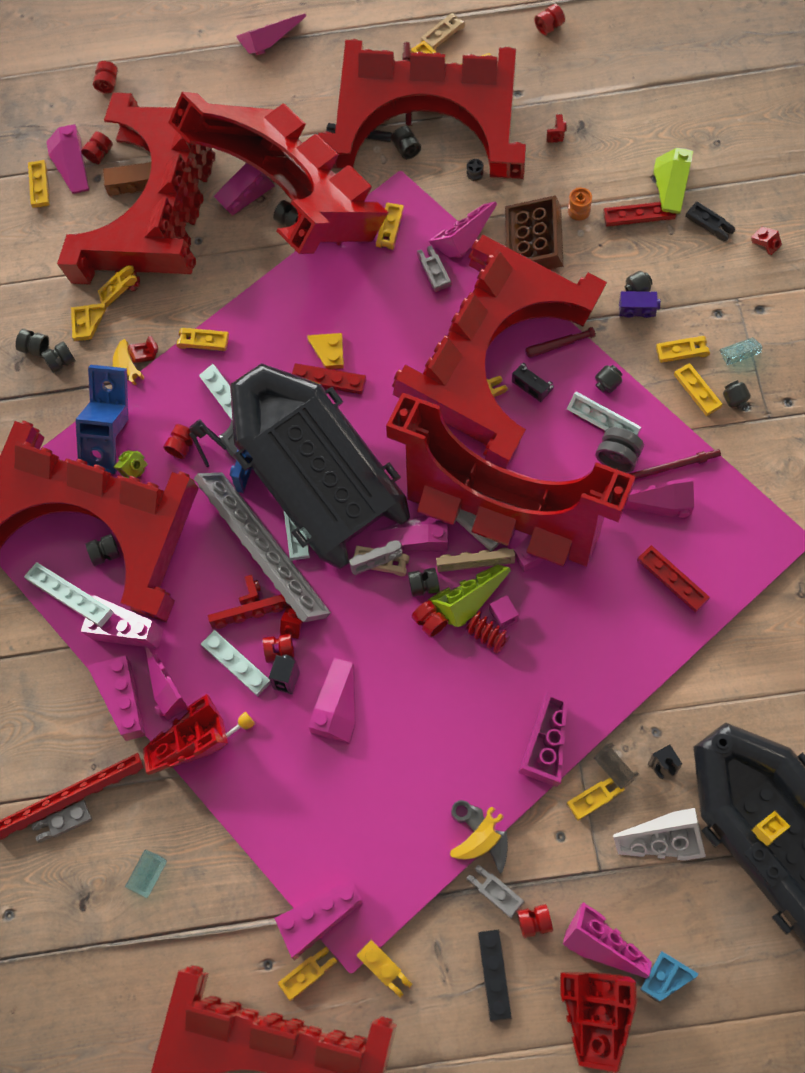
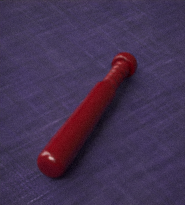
(547, 346)

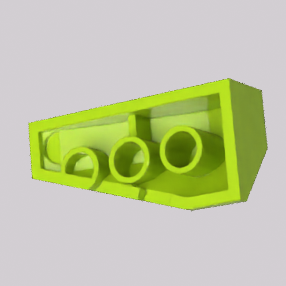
(671, 178)
(465, 600)

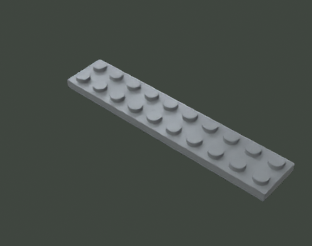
(262, 547)

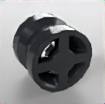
(472, 166)

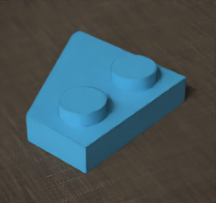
(667, 977)

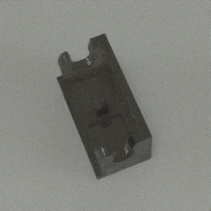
(615, 767)

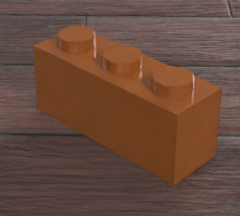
(126, 178)

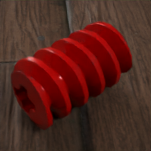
(487, 633)

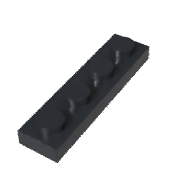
(494, 975)

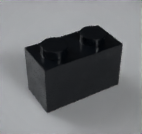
(284, 674)

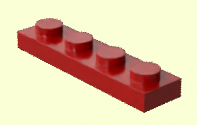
(636, 214)
(330, 378)
(673, 578)
(241, 613)

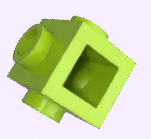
(131, 464)

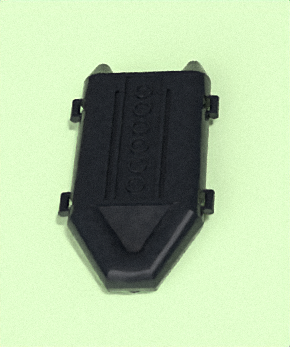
(312, 460)
(740, 785)

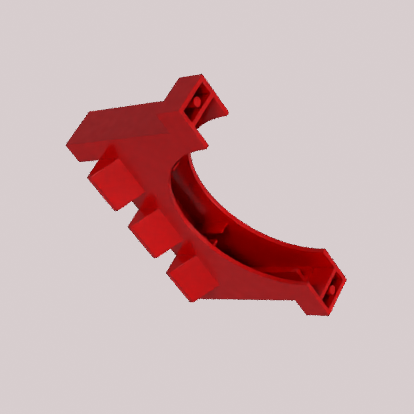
(472, 92)
(326, 202)
(153, 230)
(506, 293)
(452, 478)
(138, 513)
(225, 1037)

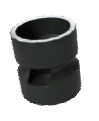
(406, 142)
(285, 213)
(31, 342)
(61, 351)
(102, 549)
(424, 582)

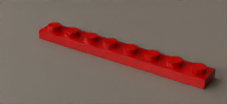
(69, 795)

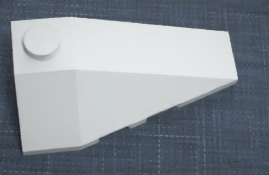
(669, 835)

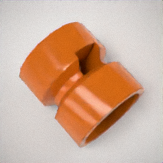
(579, 203)

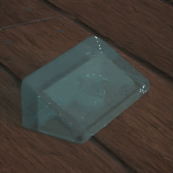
(741, 350)
(146, 873)

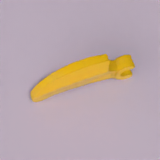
(123, 360)
(481, 840)

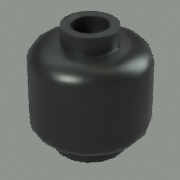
(638, 282)
(608, 378)
(736, 394)

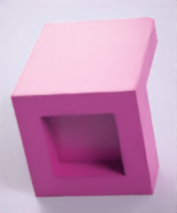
(504, 612)

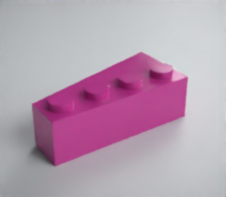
(118, 690)
(315, 918)

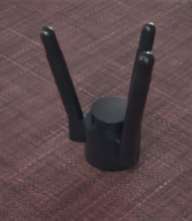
(199, 430)

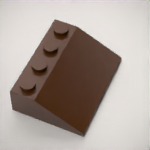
(536, 231)

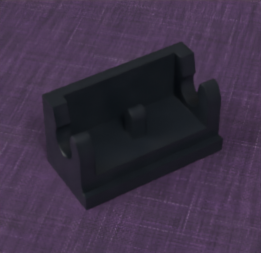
(531, 383)
(666, 759)

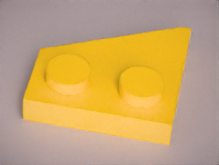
(86, 320)
(329, 349)

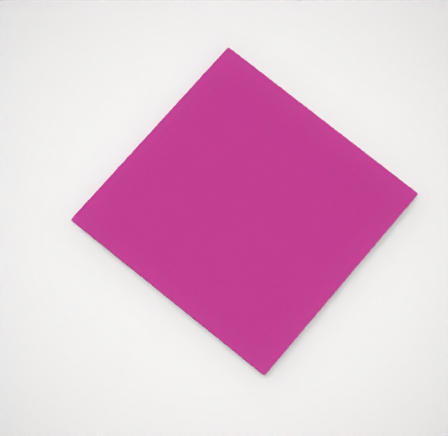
(430, 713)

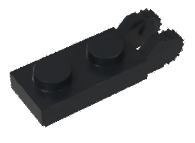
(710, 221)

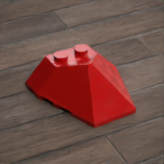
(189, 739)
(600, 1016)

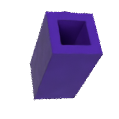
(638, 304)

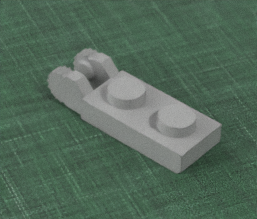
(434, 269)
(376, 557)
(63, 821)
(497, 892)

